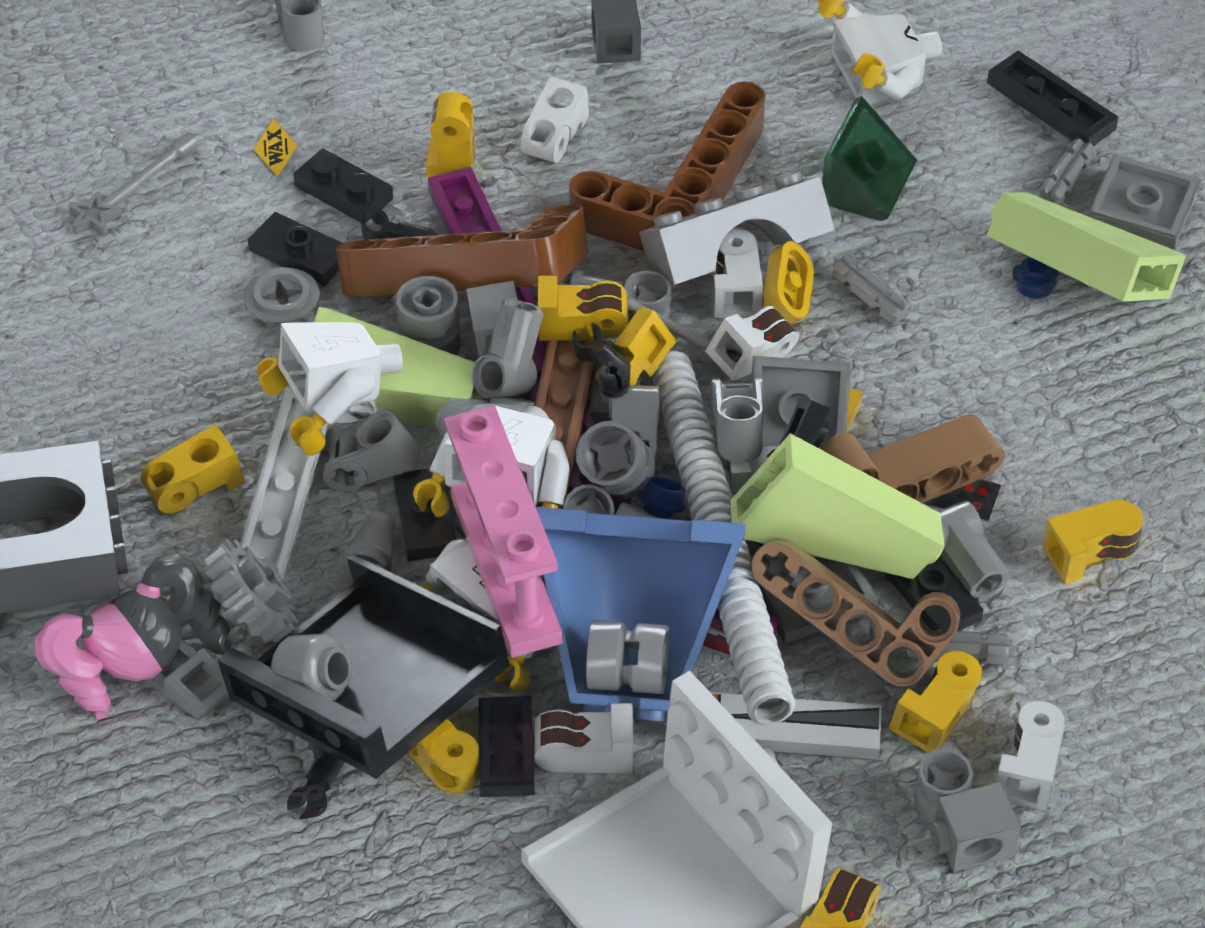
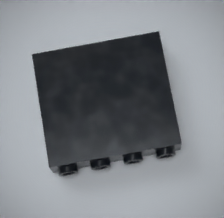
(411, 670)

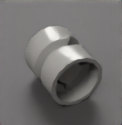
(429, 312)
(615, 459)
(609, 656)

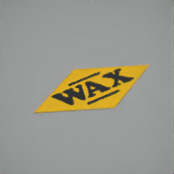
(275, 147)

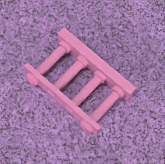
(503, 531)

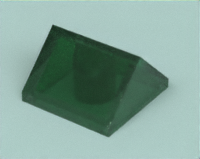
(866, 165)

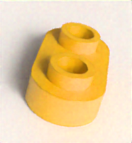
(789, 281)

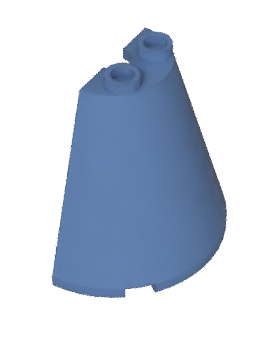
(635, 575)

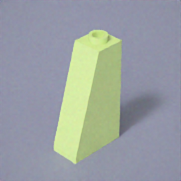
(1086, 248)
(426, 378)
(836, 512)

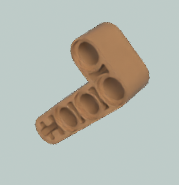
(928, 461)
(848, 603)

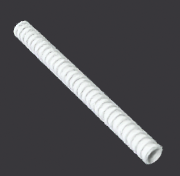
(708, 498)

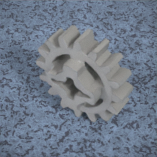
(250, 591)

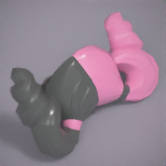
(132, 633)

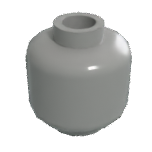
(314, 662)

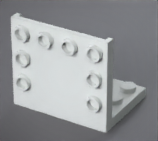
(696, 843)

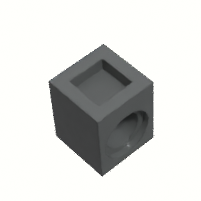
(616, 30)

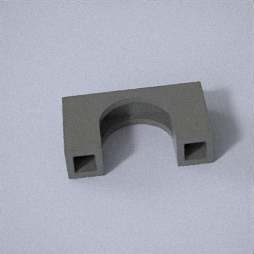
(73, 560)

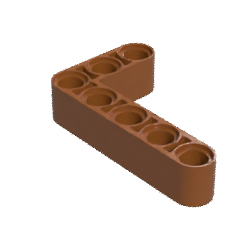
(622, 208)
(545, 247)

